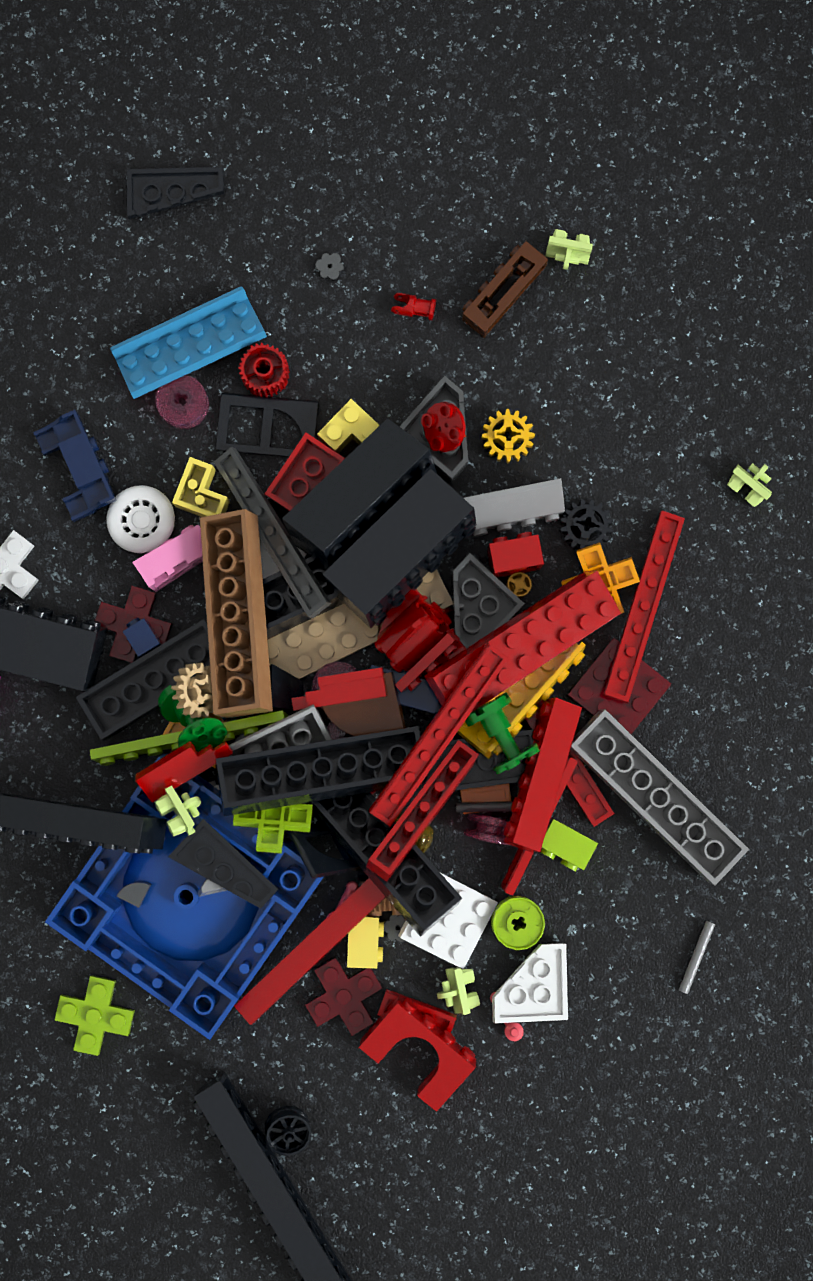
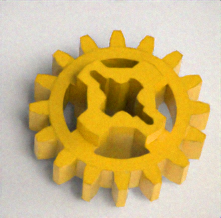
(498, 436)

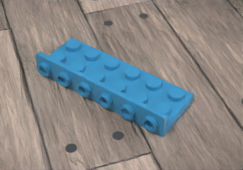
(188, 342)

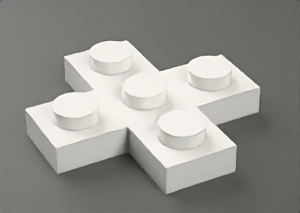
(12, 575)

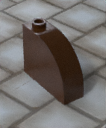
(370, 714)

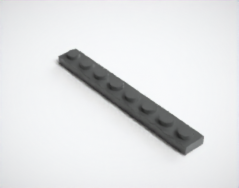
(273, 533)

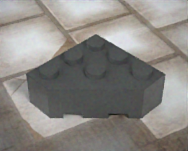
(448, 463)
(480, 601)

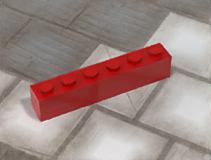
(542, 775)
(422, 811)

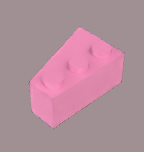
(171, 558)

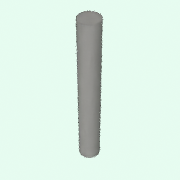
(696, 957)

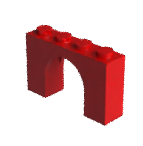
(405, 1021)

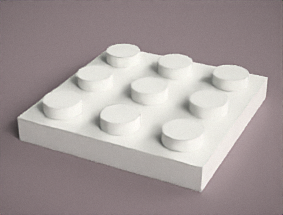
(459, 930)

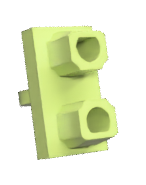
(569, 250)
(741, 477)
(182, 821)
(455, 991)

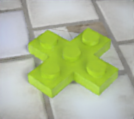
(273, 823)
(94, 1015)

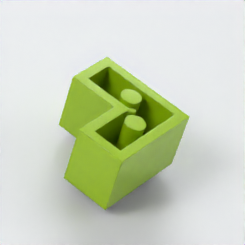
(567, 844)

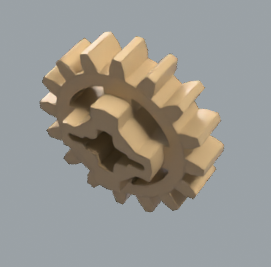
(194, 690)

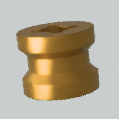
(520, 581)

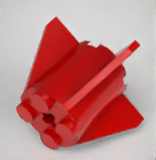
(413, 631)

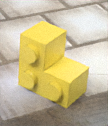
(346, 425)
(194, 492)

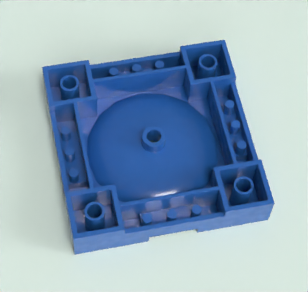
(180, 950)

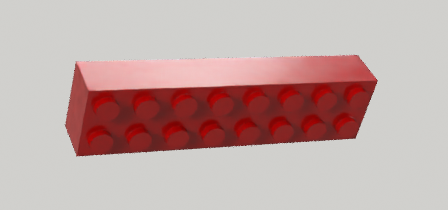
(534, 635)

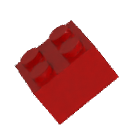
(515, 555)

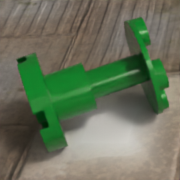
(496, 724)
(198, 730)

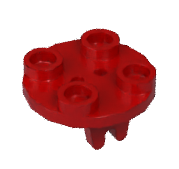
(444, 427)

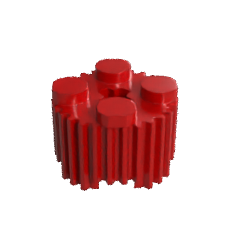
(273, 360)

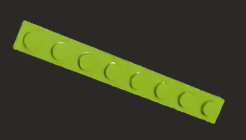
(155, 745)

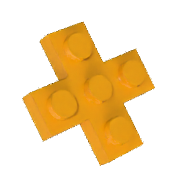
(613, 575)

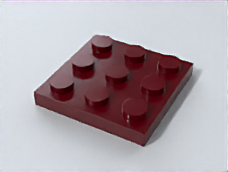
(645, 693)

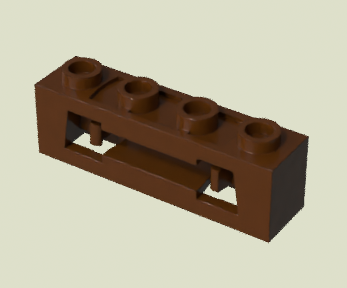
(529, 259)

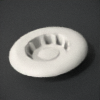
(140, 519)

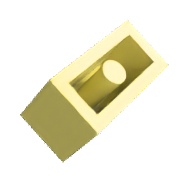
(363, 944)

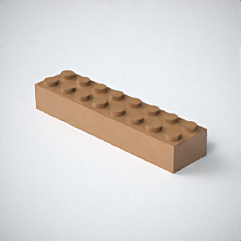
(236, 614)

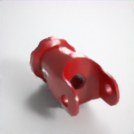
(414, 306)

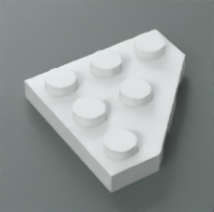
(535, 988)

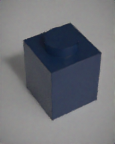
(141, 636)

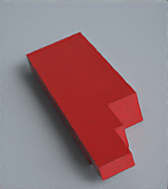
(344, 689)
(178, 768)

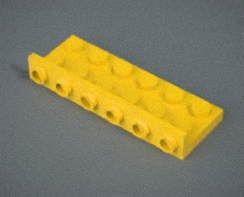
(525, 697)

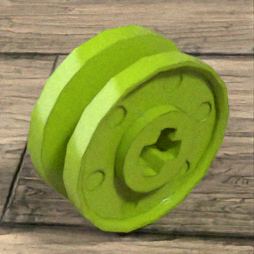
(513, 908)

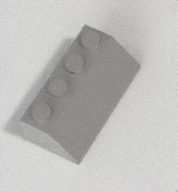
(518, 506)
(297, 729)

